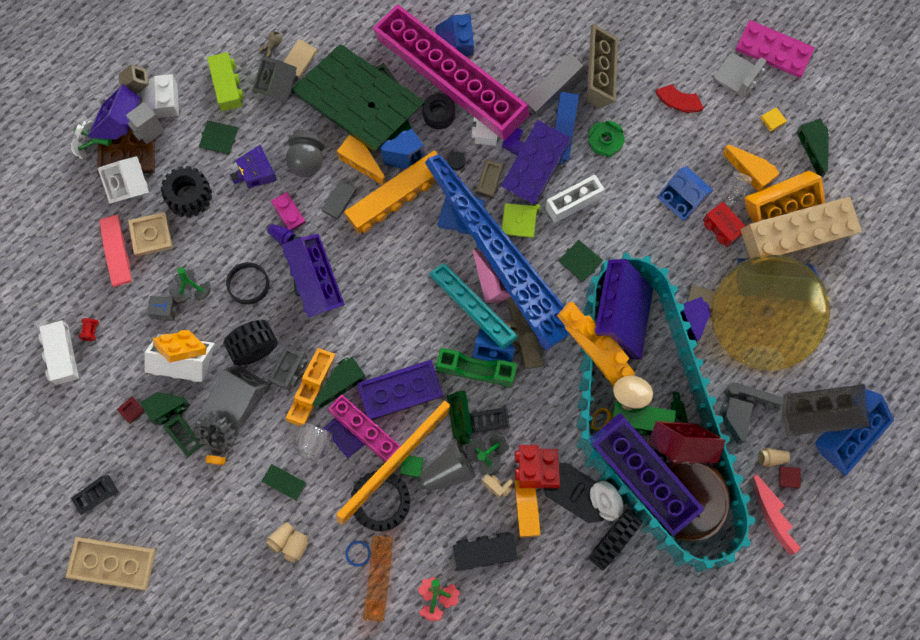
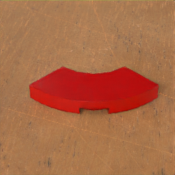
(680, 101)

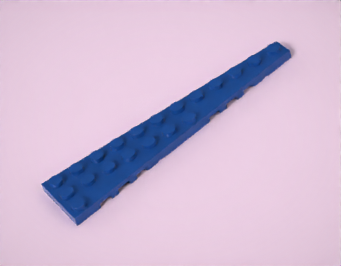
(520, 279)

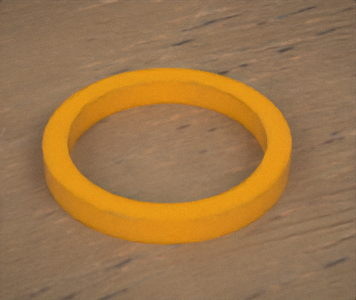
(596, 413)

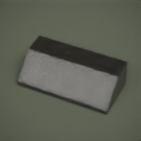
(825, 410)

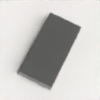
(339, 199)

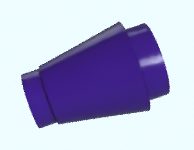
(281, 234)

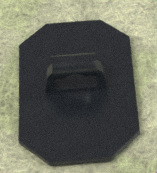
(574, 493)

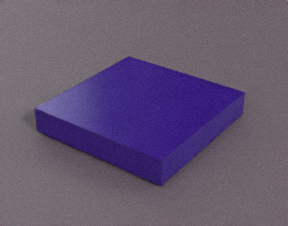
(343, 438)

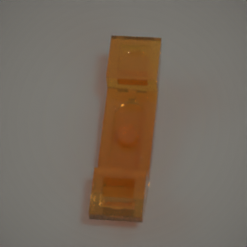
(378, 578)

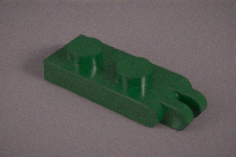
(460, 417)

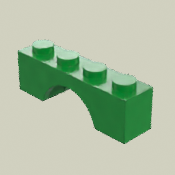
(494, 372)

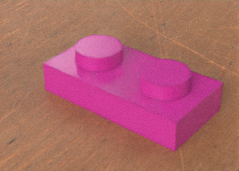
(288, 211)

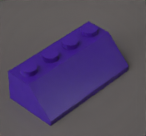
(312, 274)

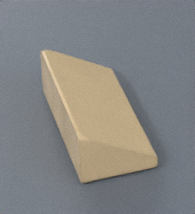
(300, 56)

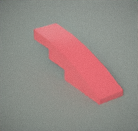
(115, 251)
(770, 507)

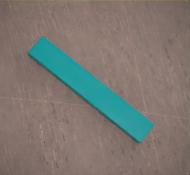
(473, 306)

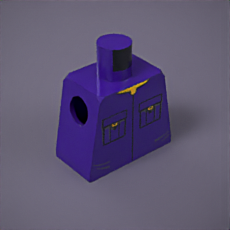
(254, 169)

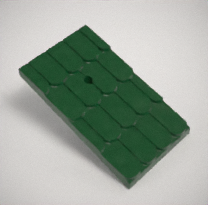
(346, 87)

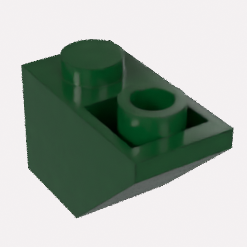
(162, 406)

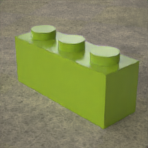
(225, 81)

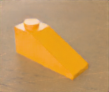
(358, 156)
(752, 166)

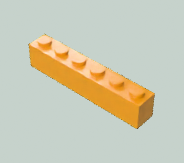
(391, 196)

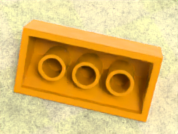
(786, 197)

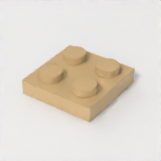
(150, 234)

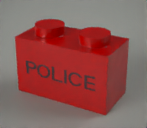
(723, 224)

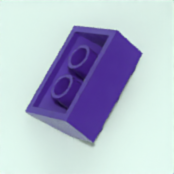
(111, 117)

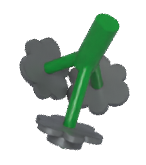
(185, 282)
(488, 462)

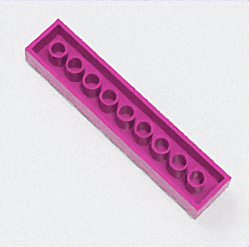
(451, 72)

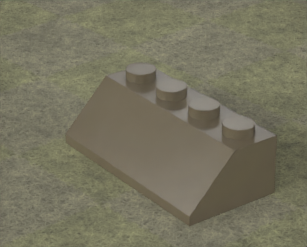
(602, 67)

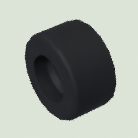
(438, 121)

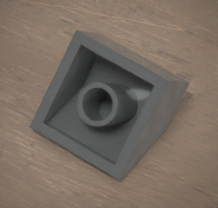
(274, 78)

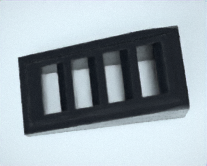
(505, 418)
(110, 491)

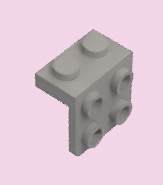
(739, 74)

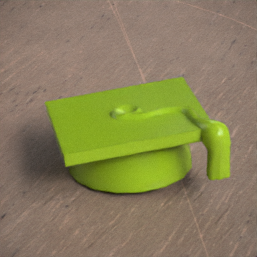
(520, 220)

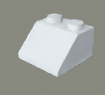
(162, 96)
(123, 179)

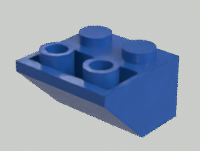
(403, 150)
(684, 193)

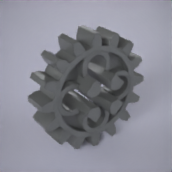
(215, 433)

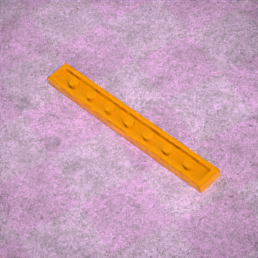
(392, 463)

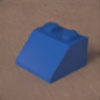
(458, 33)

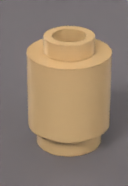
(295, 546)

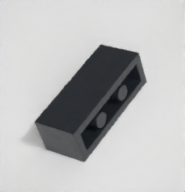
(484, 551)

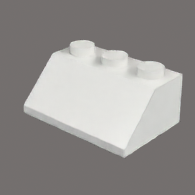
(190, 369)

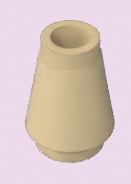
(772, 457)
(278, 539)

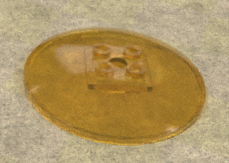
(797, 319)

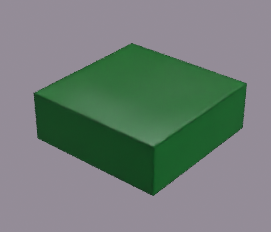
(411, 466)

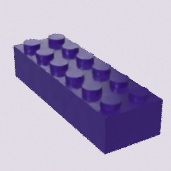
(646, 474)

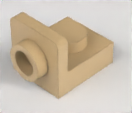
(494, 483)

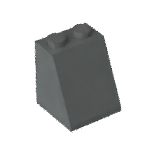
(235, 395)

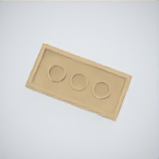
(111, 563)

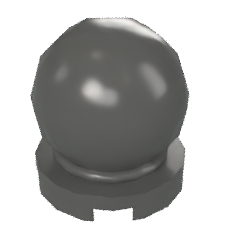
(305, 154)

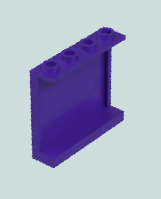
(624, 307)

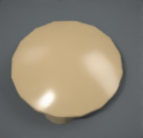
(632, 392)

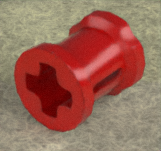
(88, 329)

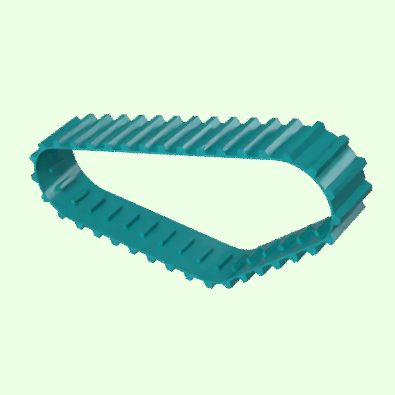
(691, 365)

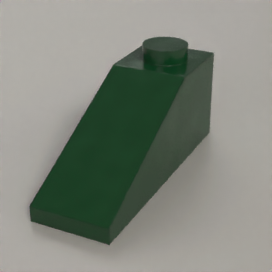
(815, 141)
(342, 379)

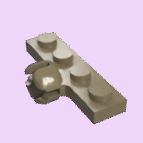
(526, 338)

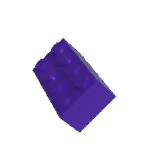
(536, 162)

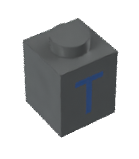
(162, 308)

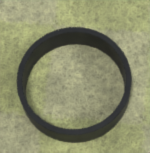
(245, 265)

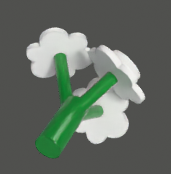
(82, 131)

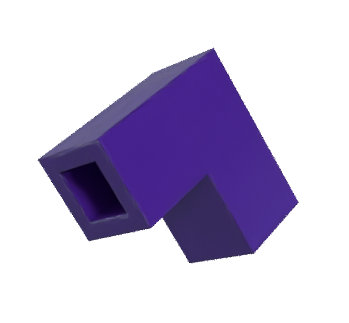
(513, 142)

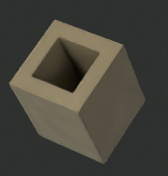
(134, 78)

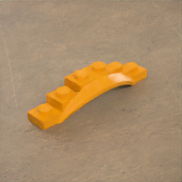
(601, 349)

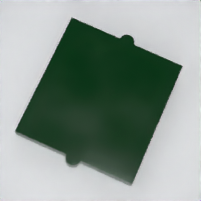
(218, 137)
(580, 260)

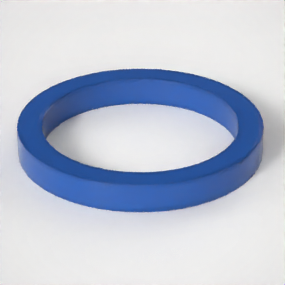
(369, 553)

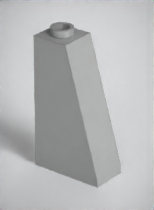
(561, 79)

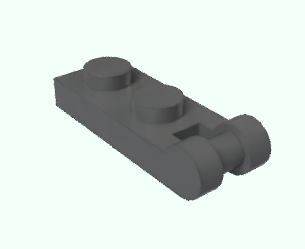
(754, 395)

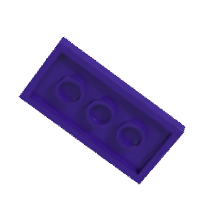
(400, 390)

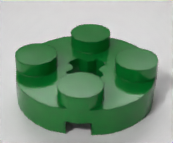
(603, 129)

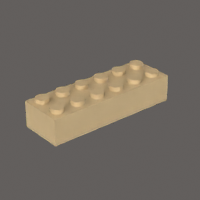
(802, 229)

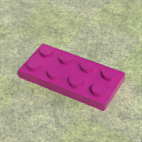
(776, 48)

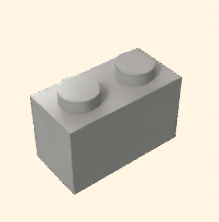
(144, 123)

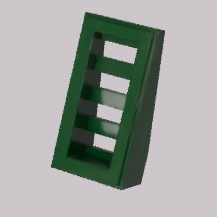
(174, 421)

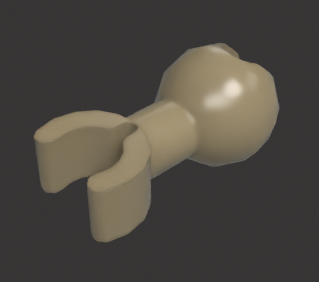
(274, 40)

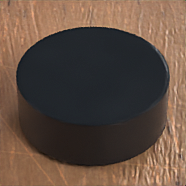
(456, 160)

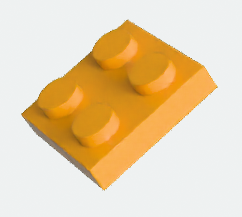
(179, 346)

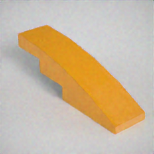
(310, 387)

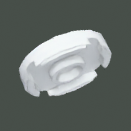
(607, 500)

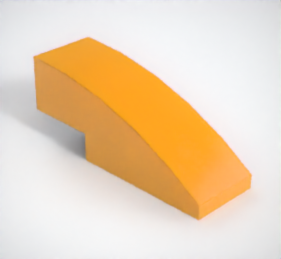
(527, 511)

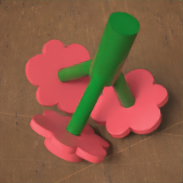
(431, 590)

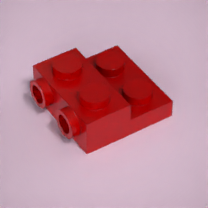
(537, 467)

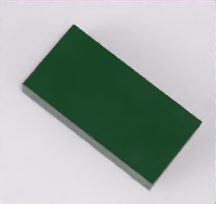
(283, 482)

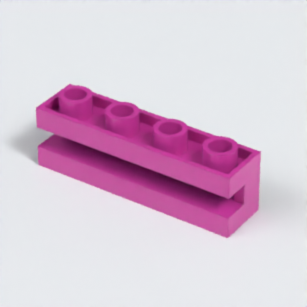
(363, 428)

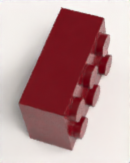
(686, 442)

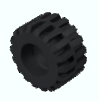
(192, 203)
(250, 342)

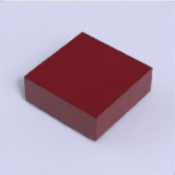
(131, 410)
(789, 477)

